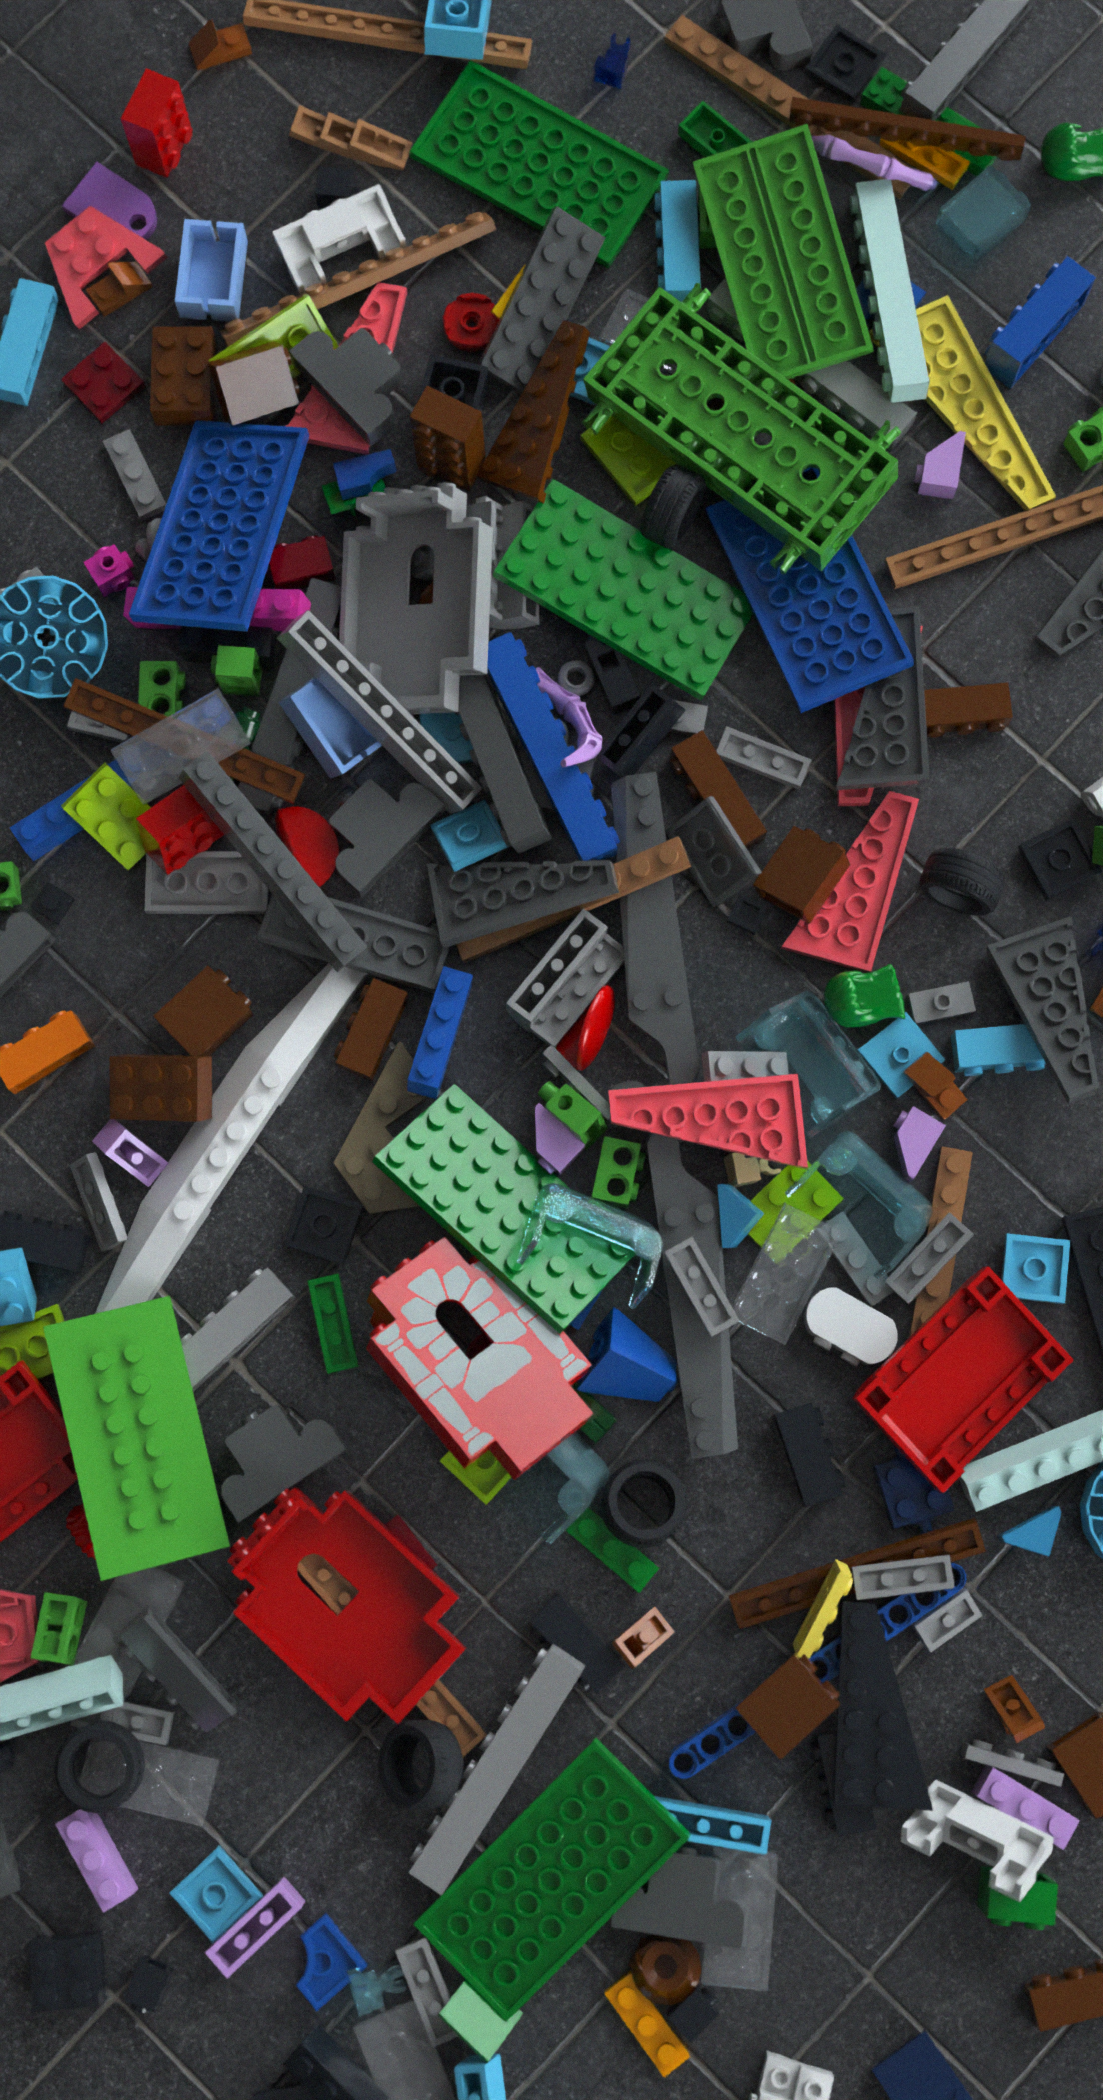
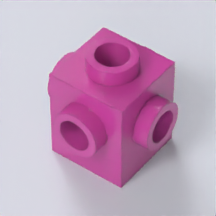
(110, 569)

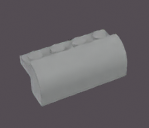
(507, 606)
(566, 979)

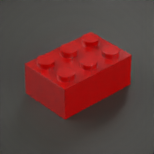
(157, 123)
(176, 830)

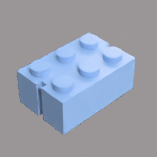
(211, 270)
(328, 728)

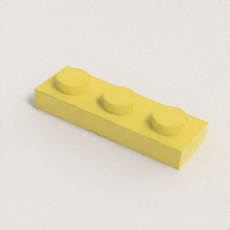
(823, 1609)

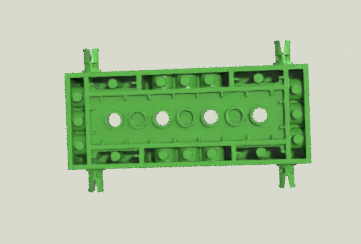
(720, 444)

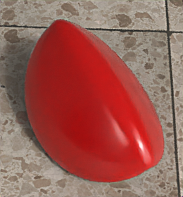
(309, 841)
(589, 1032)

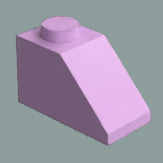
(941, 468)
(915, 1139)
(554, 1142)
(130, 1152)

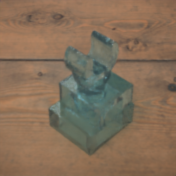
(367, 1988)

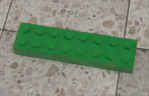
(885, 96)
(710, 132)

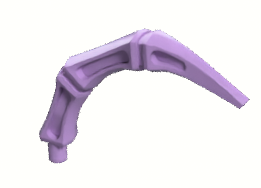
(876, 163)
(575, 712)

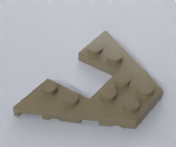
(369, 1136)

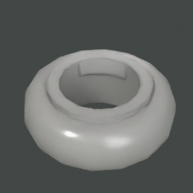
(576, 666)

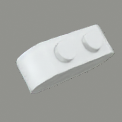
(849, 1327)

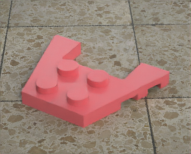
(84, 250)
(17, 1632)

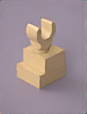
(746, 1170)

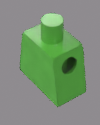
(580, 1118)

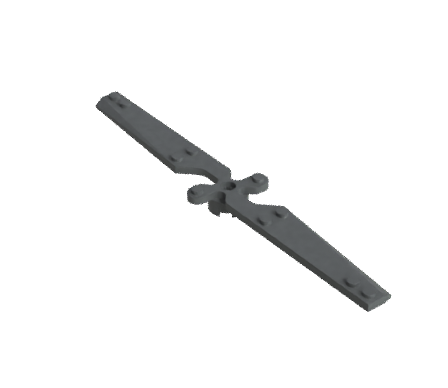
(683, 1205)

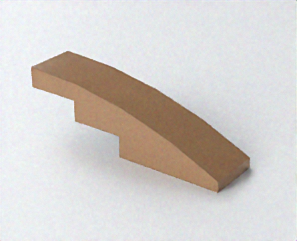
(351, 140)

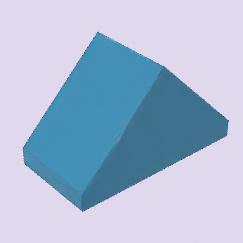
(736, 1215)
(1034, 1533)

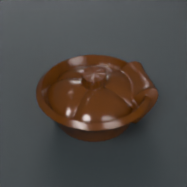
(665, 1968)

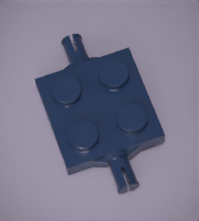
(909, 1495)

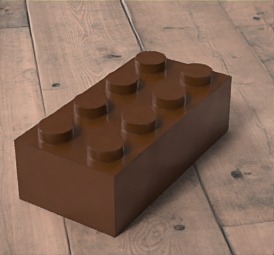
(448, 438)

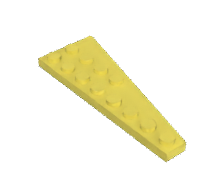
(971, 403)

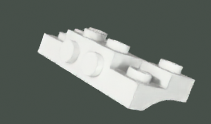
(335, 231)
(982, 1832)
(792, 2080)

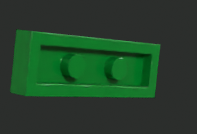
(333, 1323)
(618, 1556)

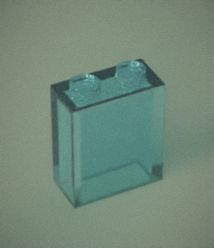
(983, 213)

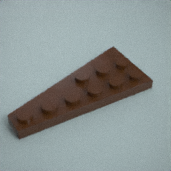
(536, 425)

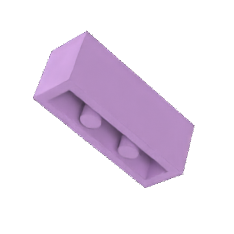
(1024, 1805)
(97, 1858)
(255, 1927)

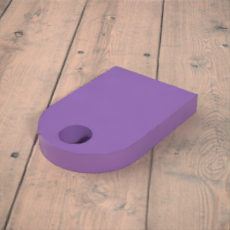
(113, 198)

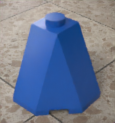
(627, 1362)

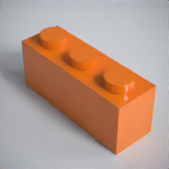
(43, 1051)

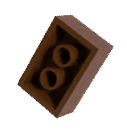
(181, 375)
(160, 1087)

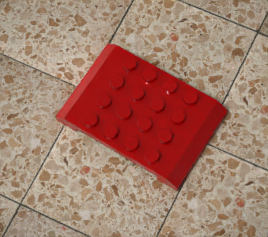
(961, 1377)
(33, 1449)

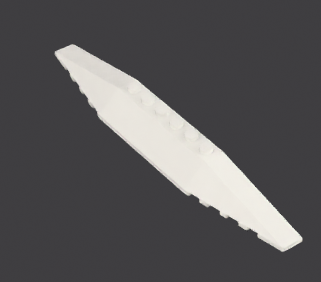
(216, 1146)

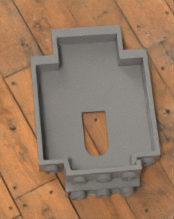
(418, 647)

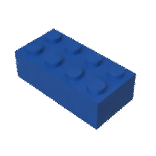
(1038, 321)

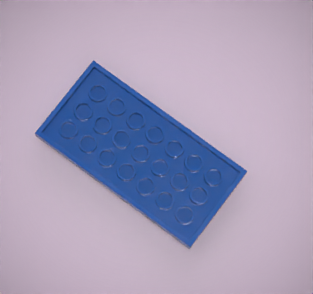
(220, 526)
(822, 625)

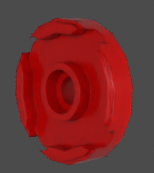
(467, 309)

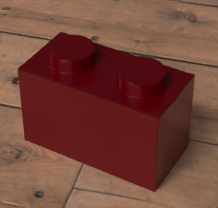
(299, 562)

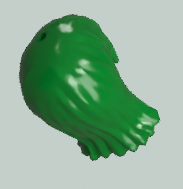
(1071, 153)
(864, 998)

